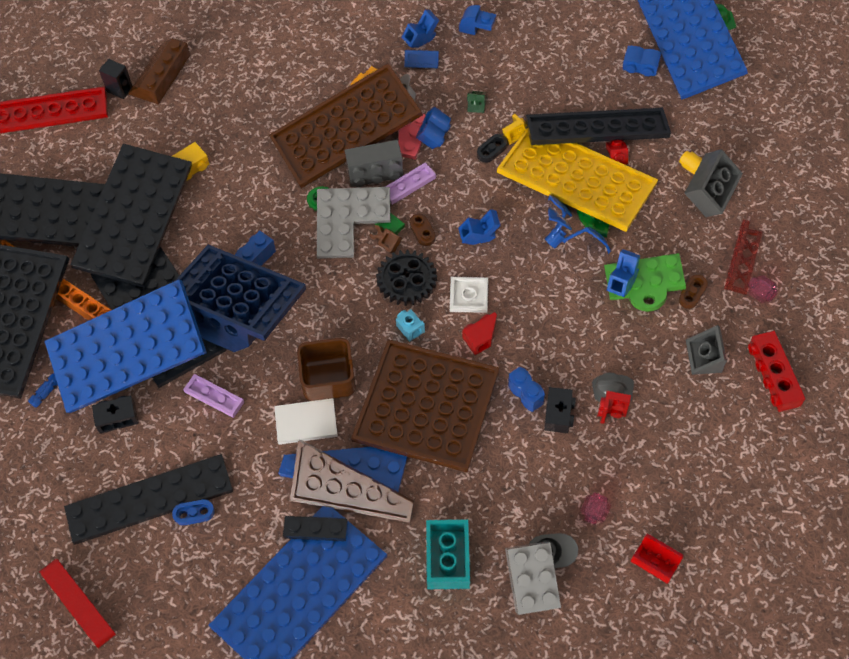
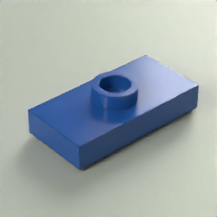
(421, 59)

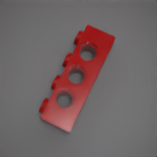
(785, 378)

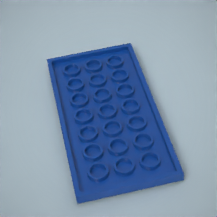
(693, 43)
(125, 346)
(297, 593)

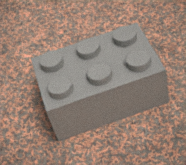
(532, 578)

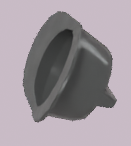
(613, 383)
(563, 548)

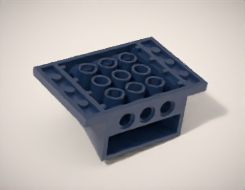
(236, 298)

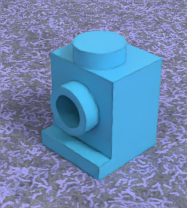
(410, 329)

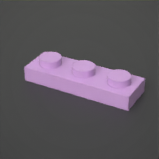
(410, 182)
(213, 395)

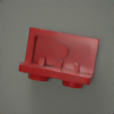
(657, 558)

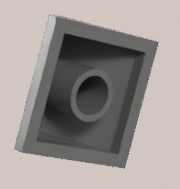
(707, 352)

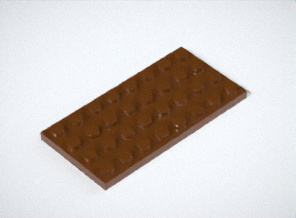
(347, 120)

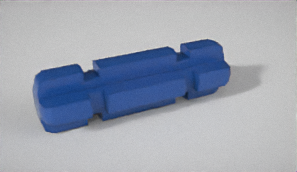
(43, 391)

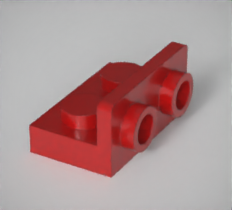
(614, 404)

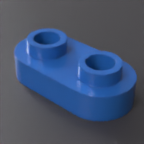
(193, 512)

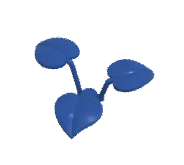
(557, 235)

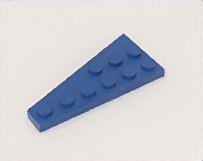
(371, 461)

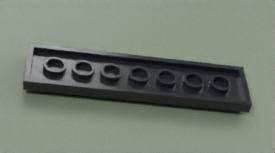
(597, 126)
(146, 499)

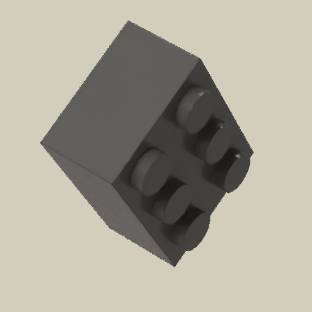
(374, 163)
(713, 183)

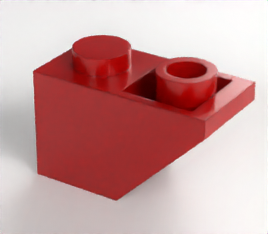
(480, 334)

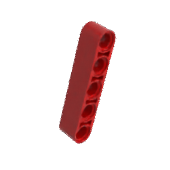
(77, 603)

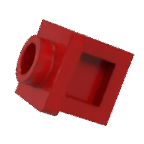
(618, 151)

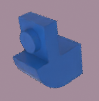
(475, 18)
(421, 33)
(480, 231)
(625, 274)

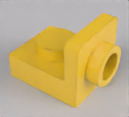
(515, 129)

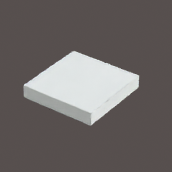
(469, 294)

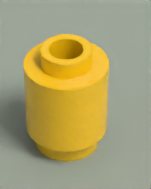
(690, 161)

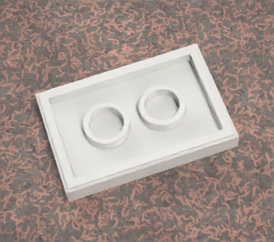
(305, 421)

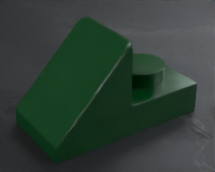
(476, 101)

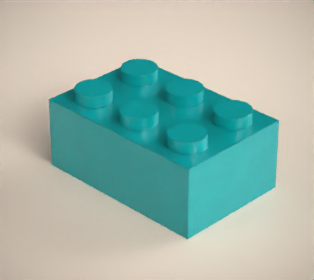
(447, 554)

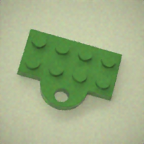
(653, 281)

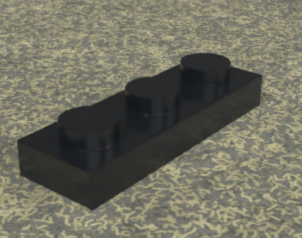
(315, 528)

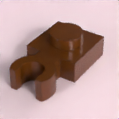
(387, 239)

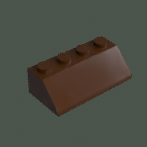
(161, 71)

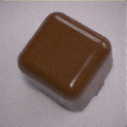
(326, 369)

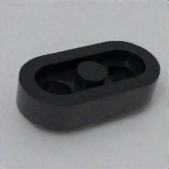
(489, 147)

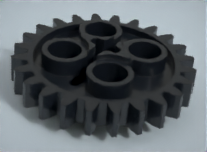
(409, 290)

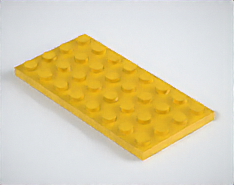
(580, 179)

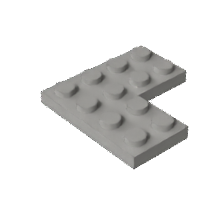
(341, 209)

